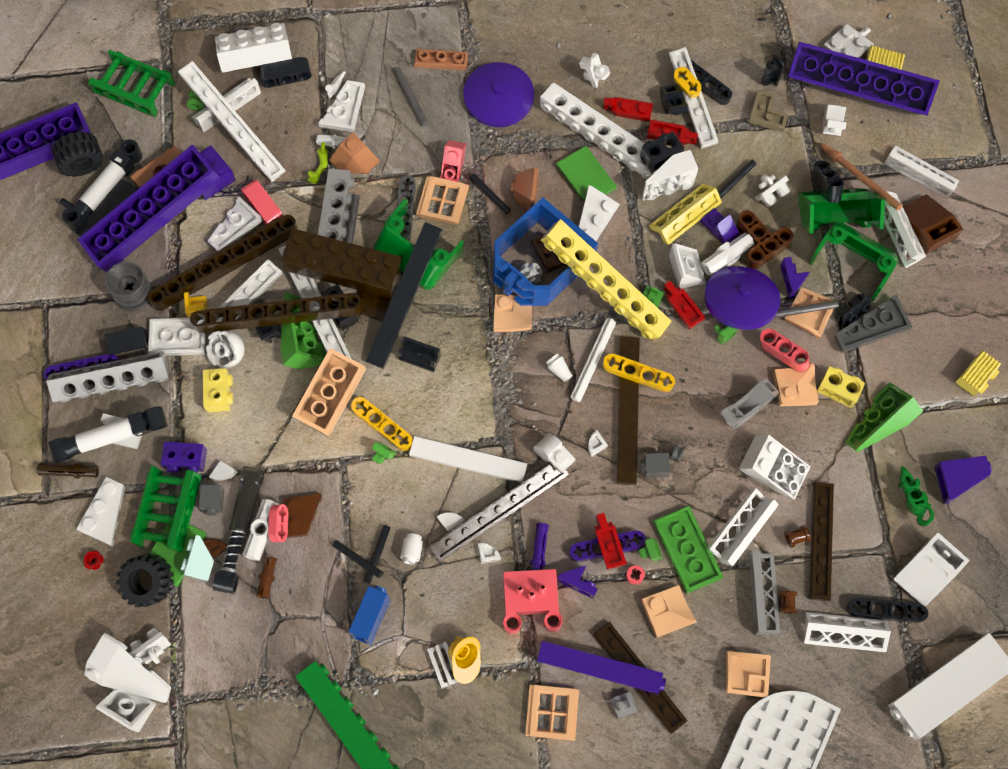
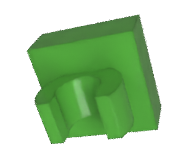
(653, 295)
(725, 334)
(383, 452)
(652, 550)

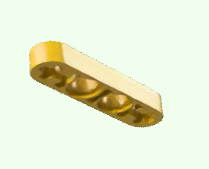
(639, 370)
(381, 424)

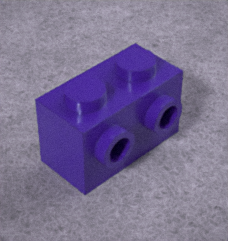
(183, 457)

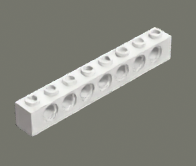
(599, 124)

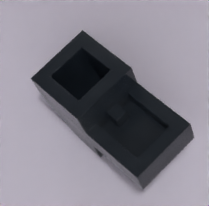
(672, 100)

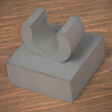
(624, 705)

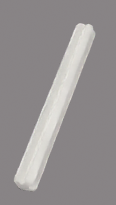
(593, 360)

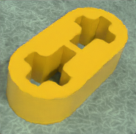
(690, 79)

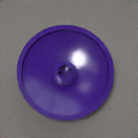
(498, 94)
(742, 297)

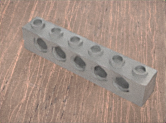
(336, 180)
(155, 361)

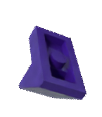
(720, 227)
(792, 280)
(572, 580)

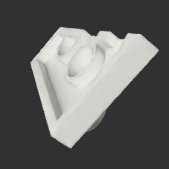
(236, 225)

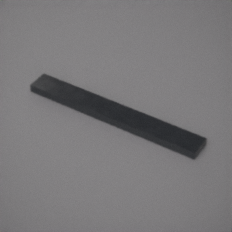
(404, 295)

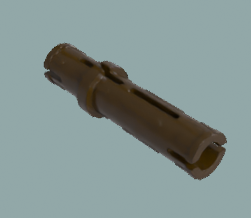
(77, 470)

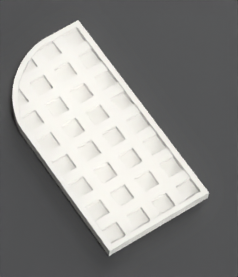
(782, 733)

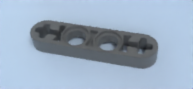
(410, 207)

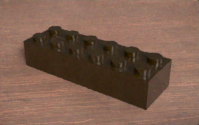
(341, 263)

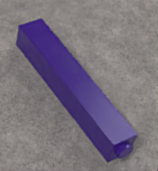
(601, 667)

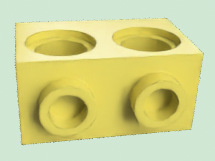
(839, 391)

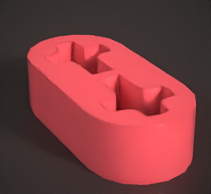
(278, 523)

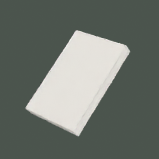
(176, 337)

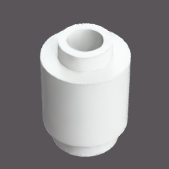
(411, 548)

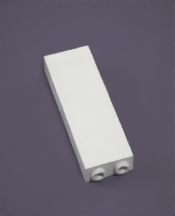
(950, 687)

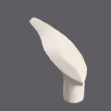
(334, 86)

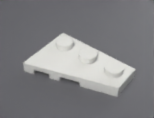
(345, 109)
(596, 212)
(103, 512)

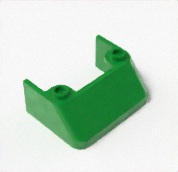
(856, 205)
(392, 242)
(864, 246)

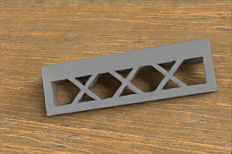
(759, 593)

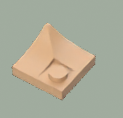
(510, 315)
(813, 321)
(796, 387)
(667, 611)
(747, 673)

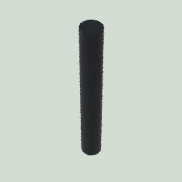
(730, 184)
(485, 189)
(377, 552)
(358, 559)

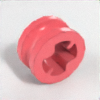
(629, 573)

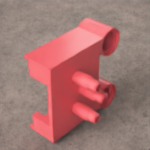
(518, 598)

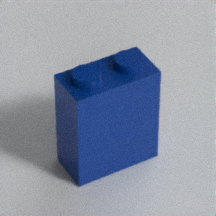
(370, 615)

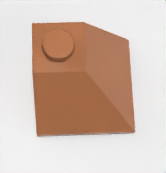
(526, 188)

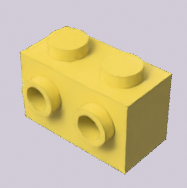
(217, 390)

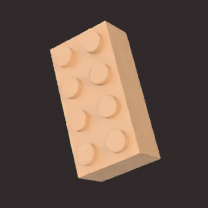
(329, 392)

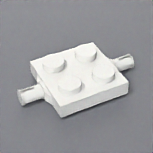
(850, 42)

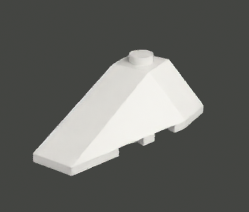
(118, 670)

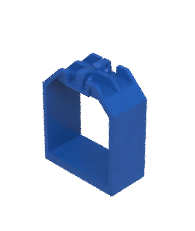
(504, 273)

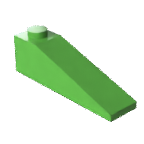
(300, 344)
(888, 414)

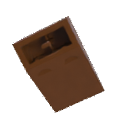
(932, 223)

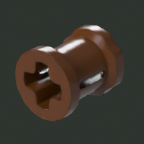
(797, 536)
(788, 602)

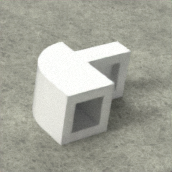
(833, 120)
(552, 451)

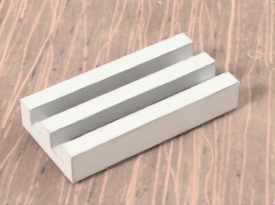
(438, 648)

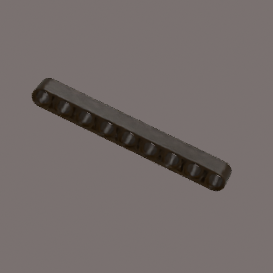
(219, 270)
(268, 309)

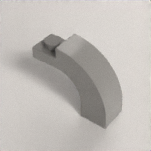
(750, 404)

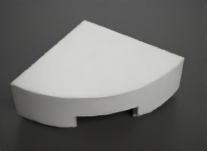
(596, 444)
(222, 472)
(449, 520)
(488, 553)

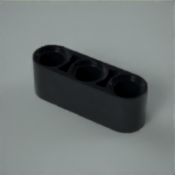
(284, 72)
(827, 181)

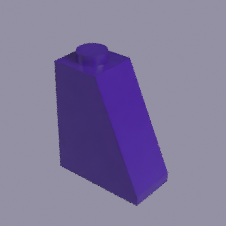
(961, 475)

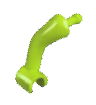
(323, 157)

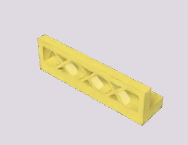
(687, 214)

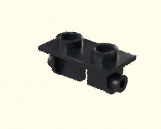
(773, 71)
(859, 305)

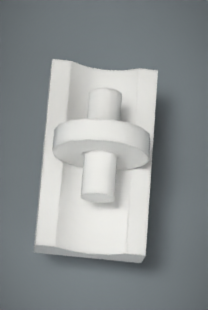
(593, 69)
(767, 195)
(150, 649)

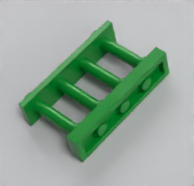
(130, 98)
(180, 520)

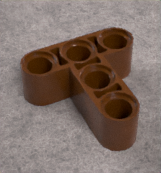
(766, 240)

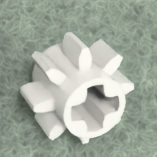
(532, 272)

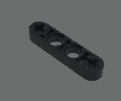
(706, 78)
(887, 607)

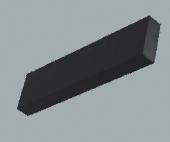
(115, 198)

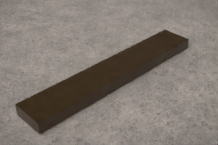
(821, 542)
(660, 704)

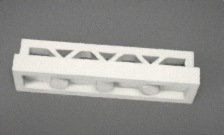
(236, 98)
(921, 172)
(907, 234)
(253, 286)
(747, 532)
(848, 627)

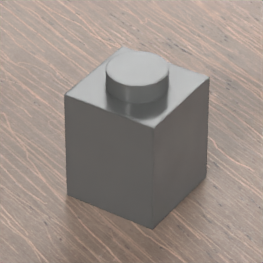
(655, 465)
(211, 499)

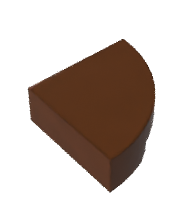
(215, 547)

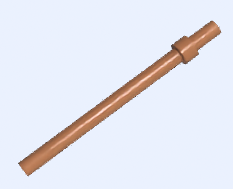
(836, 156)

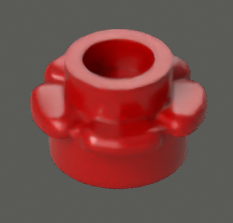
(99, 559)

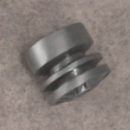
(128, 286)

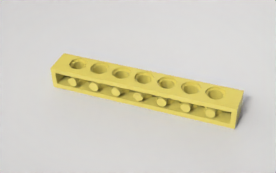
(616, 282)

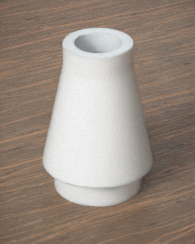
(559, 367)

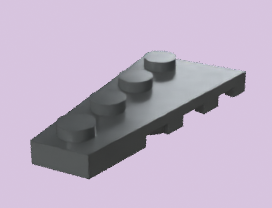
(876, 325)

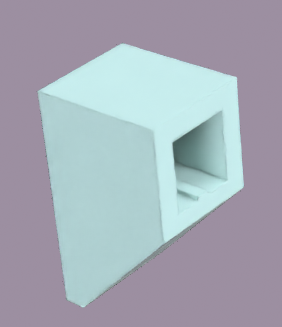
(199, 560)

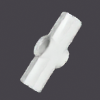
(727, 254)
(257, 542)

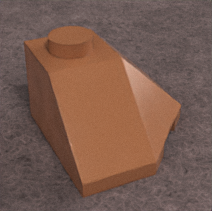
(354, 156)

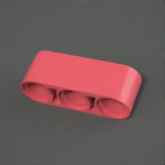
(261, 202)
(780, 342)

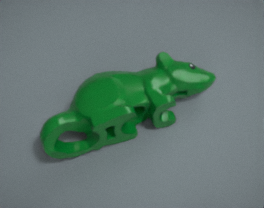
(915, 499)

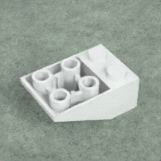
(675, 174)
(774, 466)
(931, 569)

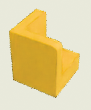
(194, 303)

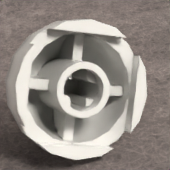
(225, 349)

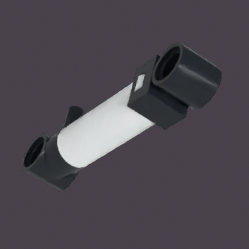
(119, 165)
(135, 425)

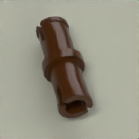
(266, 577)

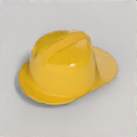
(465, 658)

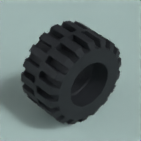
(77, 154)
(130, 584)

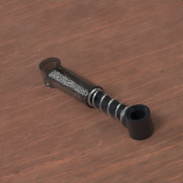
(250, 481)

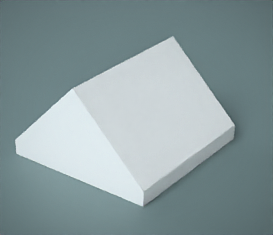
(686, 266)
(127, 709)

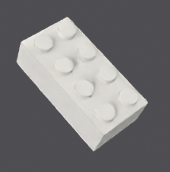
(252, 47)

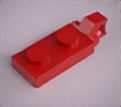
(629, 108)
(657, 128)
(683, 305)
(609, 543)

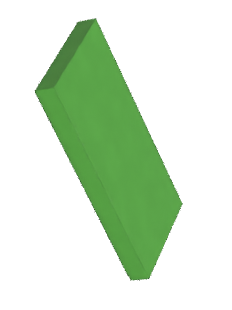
(687, 549)

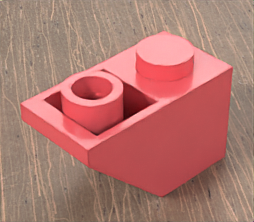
(453, 160)

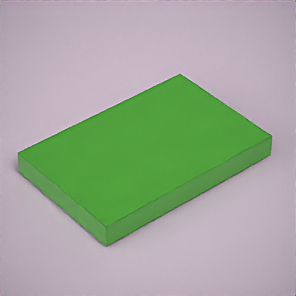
(584, 170)
(175, 558)

